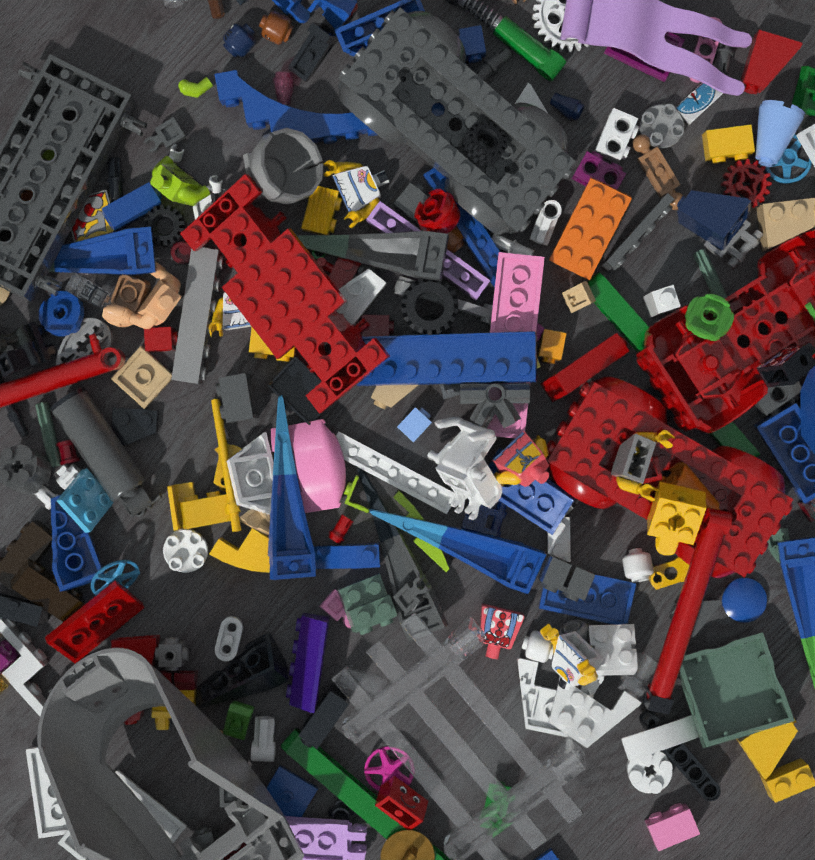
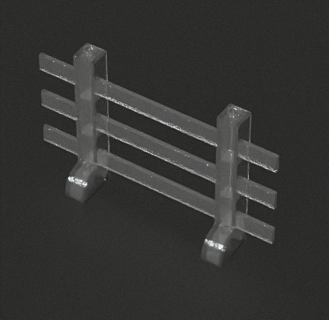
(408, 688)

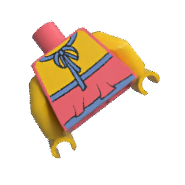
(522, 462)

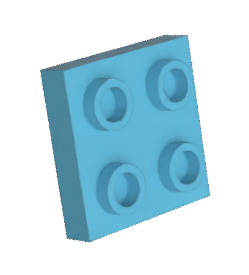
(85, 500)

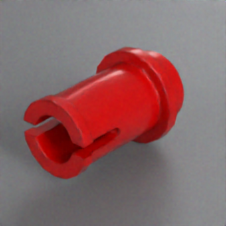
(340, 529)

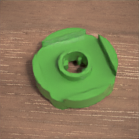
(704, 328)

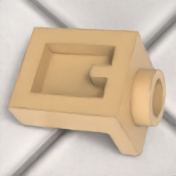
(578, 296)

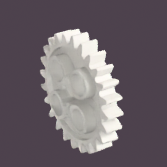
(551, 31)

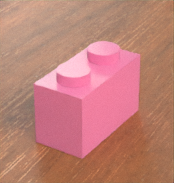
(671, 826)

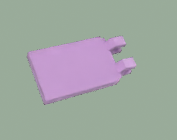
(329, 838)

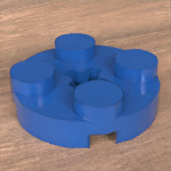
(72, 319)

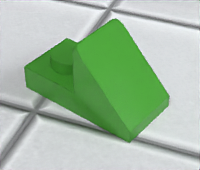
(238, 720)

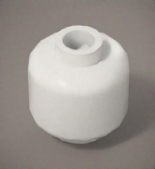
(638, 565)
(537, 647)

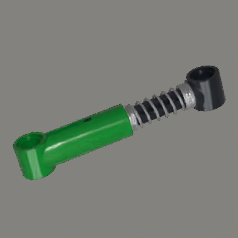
(546, 61)

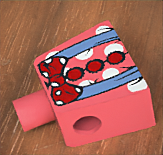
(500, 628)

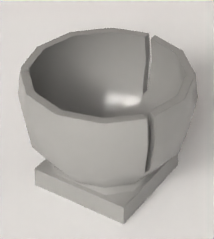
(281, 166)

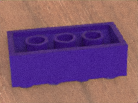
(308, 661)

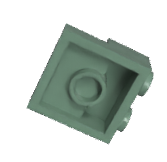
(367, 604)

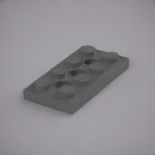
(633, 240)

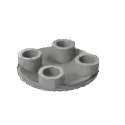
(662, 125)

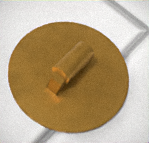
(407, 846)

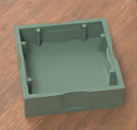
(733, 691)

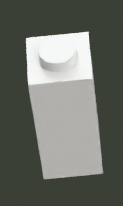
(661, 301)

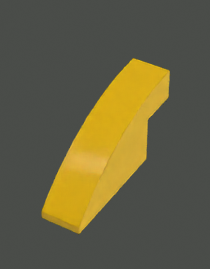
(250, 556)

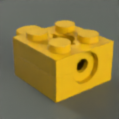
(675, 516)

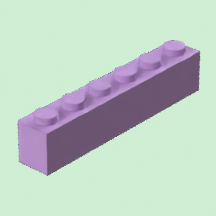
(454, 270)

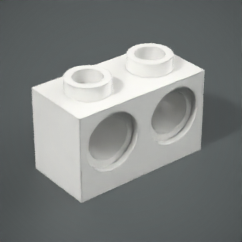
(612, 134)

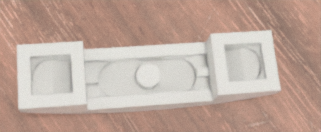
(660, 738)

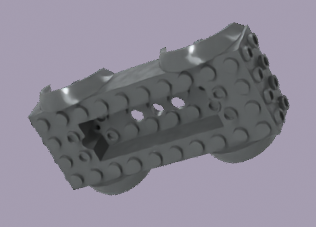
(423, 63)

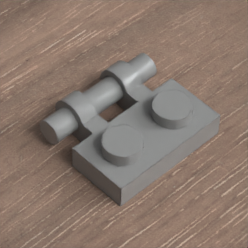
(738, 256)

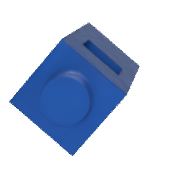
(131, 207)

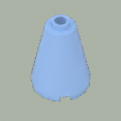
(775, 130)

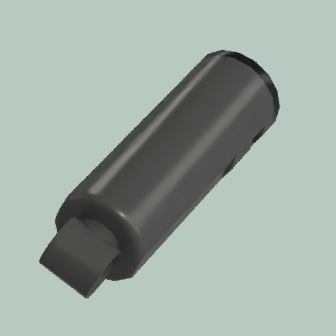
(102, 450)

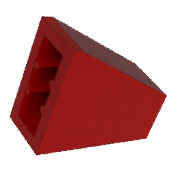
(766, 59)

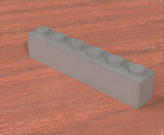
(196, 315)

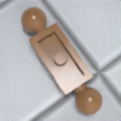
(657, 169)

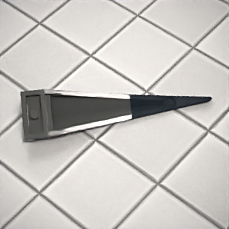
(402, 564)

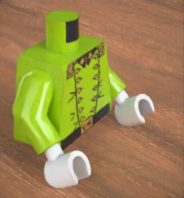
(178, 184)

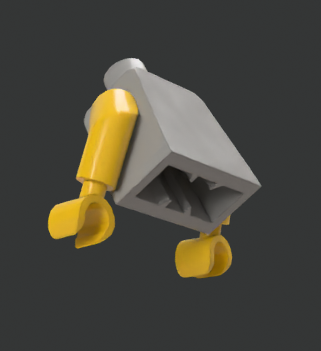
(634, 459)

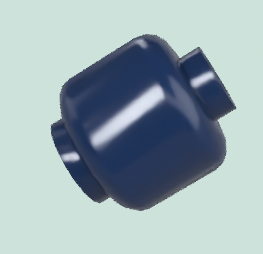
(239, 39)

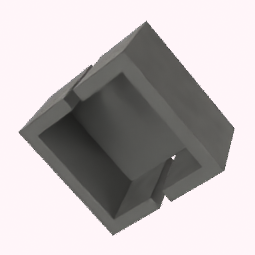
(237, 398)
(567, 577)

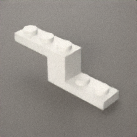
(26, 666)

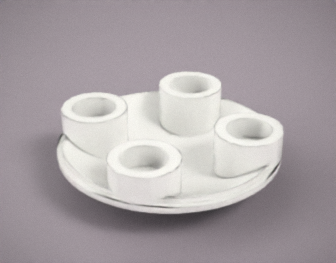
(185, 550)

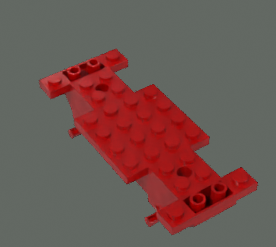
(286, 293)

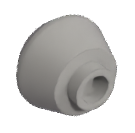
(575, 625)

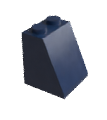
(713, 216)

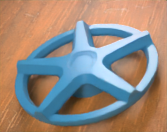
(788, 160)
(115, 574)

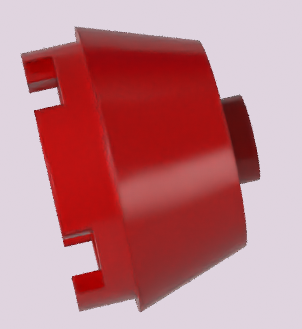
(438, 212)

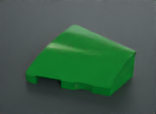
(805, 91)

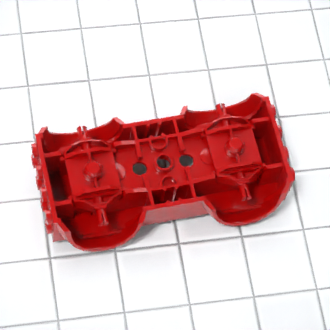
(718, 380)
(740, 482)

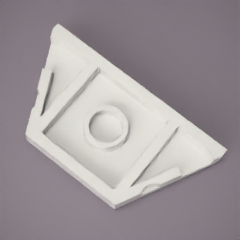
(253, 475)

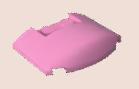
(317, 464)

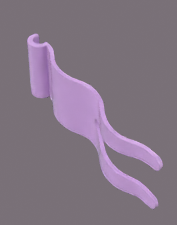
(641, 30)

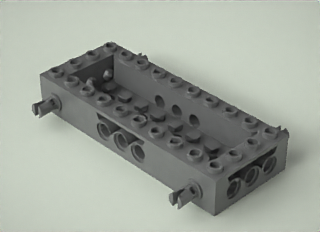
(62, 183)

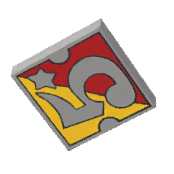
(91, 220)

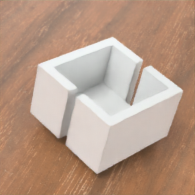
(616, 647)

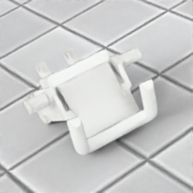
(464, 468)

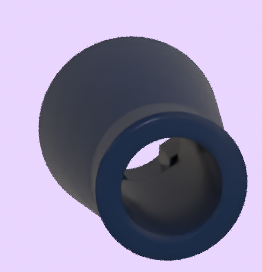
(568, 106)

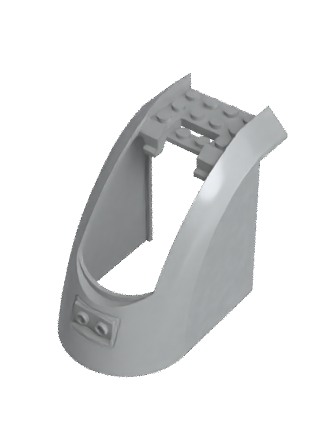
(98, 805)

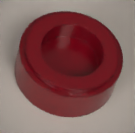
(181, 252)

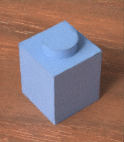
(415, 423)

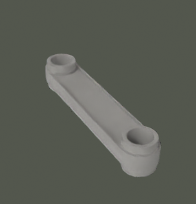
(484, 313)

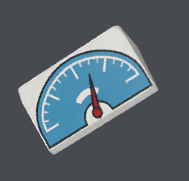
(697, 102)

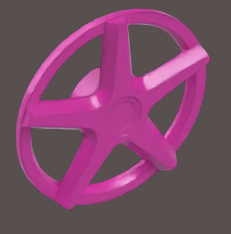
(387, 769)

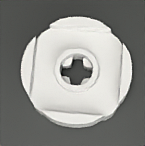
(657, 780)

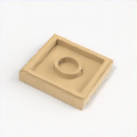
(143, 377)

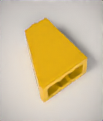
(768, 747)

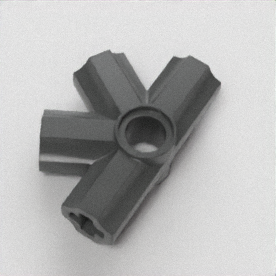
(503, 407)

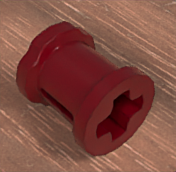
(67, 452)

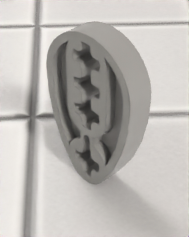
(70, 344)

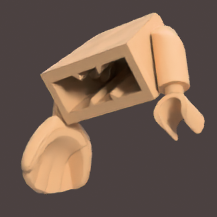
(154, 308)

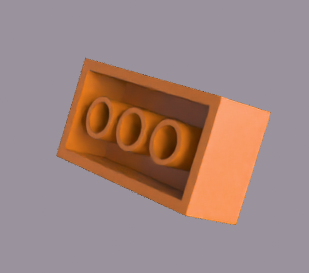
(590, 228)

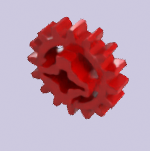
(743, 175)

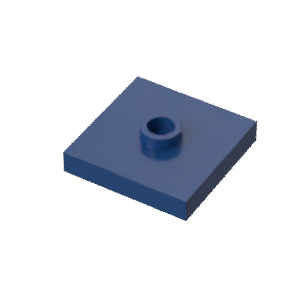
(291, 792)

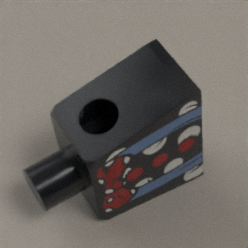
(787, 365)

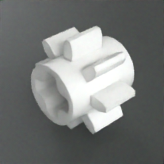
(67, 475)

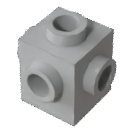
(177, 647)

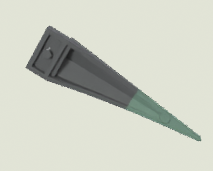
(408, 253)

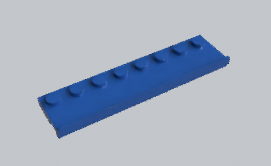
(456, 359)

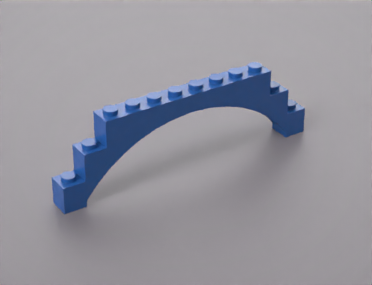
(317, 126)

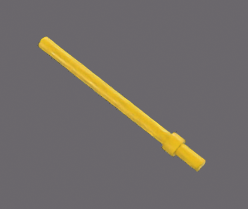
(232, 509)

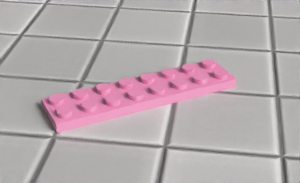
(515, 310)

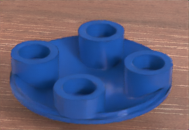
(744, 600)

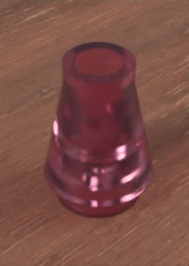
(284, 87)

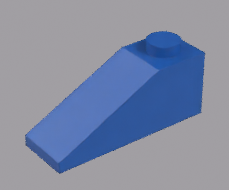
(347, 556)

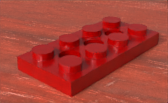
(94, 634)

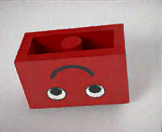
(401, 803)

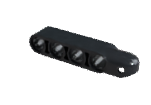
(685, 763)

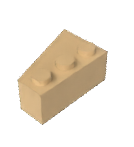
(784, 220)

